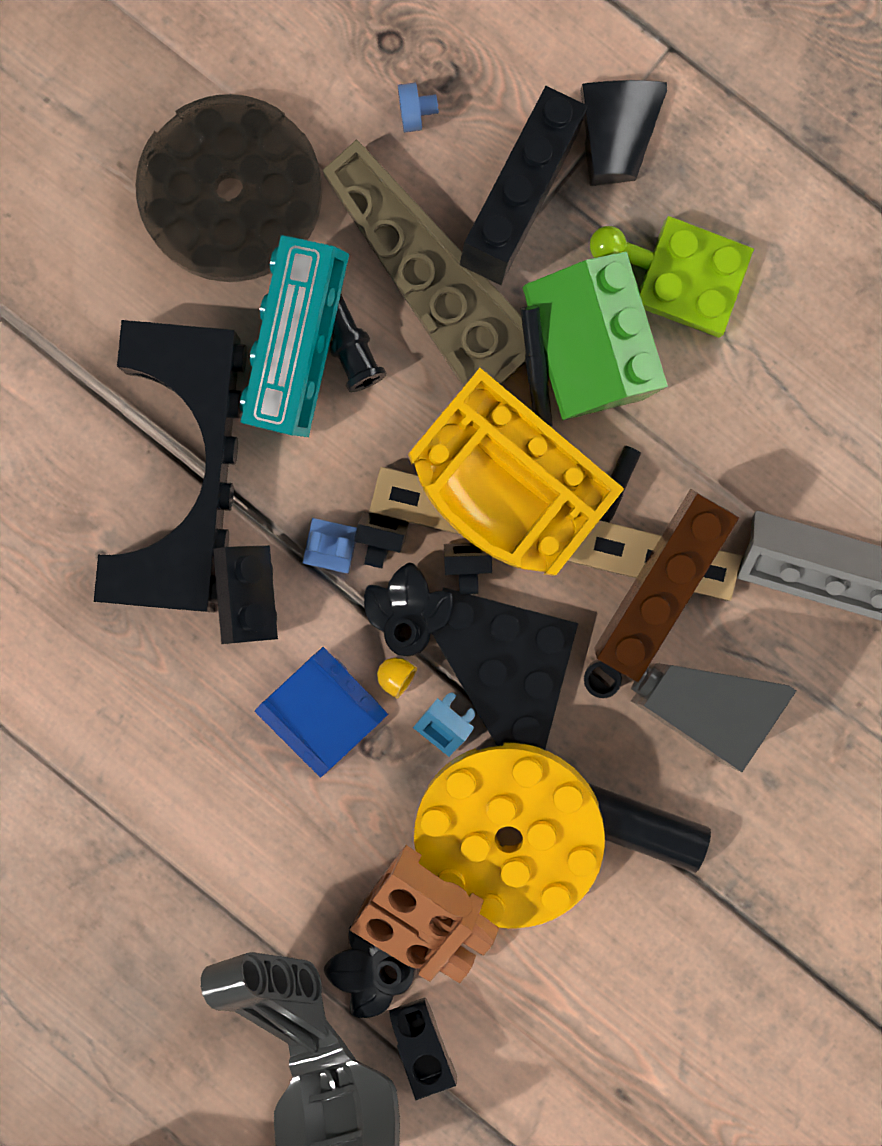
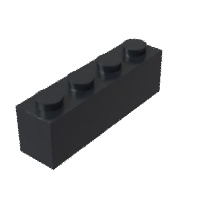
(522, 185)

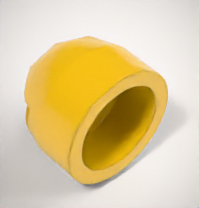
(396, 675)

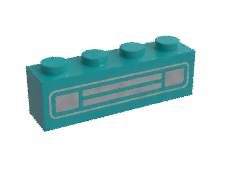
(293, 336)

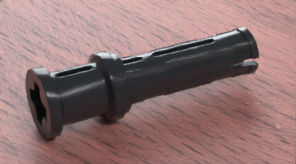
(352, 349)

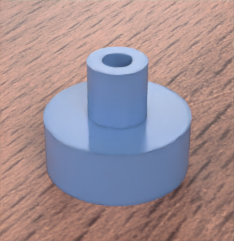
(414, 107)

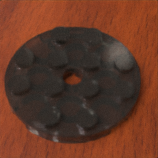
(220, 141)

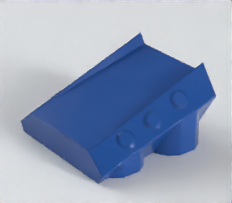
(321, 712)

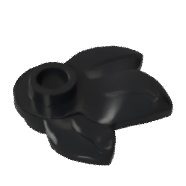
(410, 603)
(363, 975)

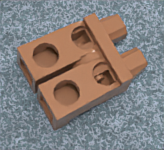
(424, 920)

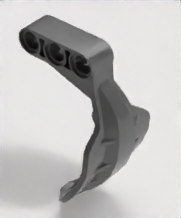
(331, 1093)

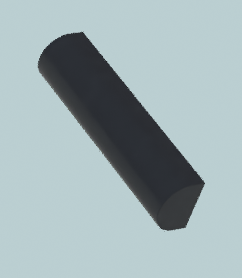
(652, 830)

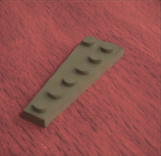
(456, 306)

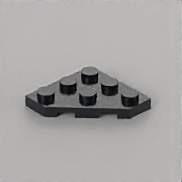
(508, 665)

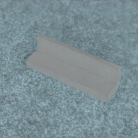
(814, 564)

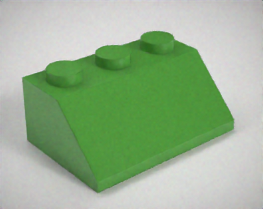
(596, 336)

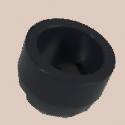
(597, 685)

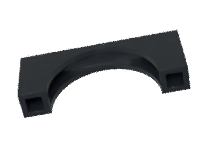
(203, 371)

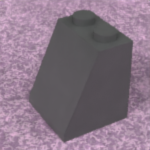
(713, 710)

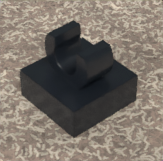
(380, 535)
(467, 562)

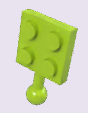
(688, 275)

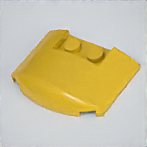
(510, 479)

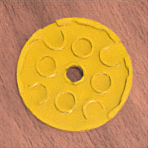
(520, 790)

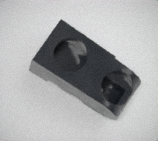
(422, 1049)

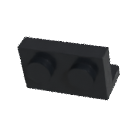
(245, 594)

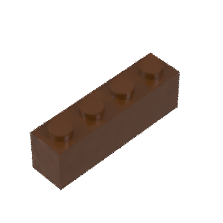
(665, 585)

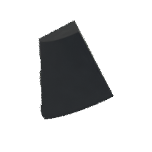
(619, 126)

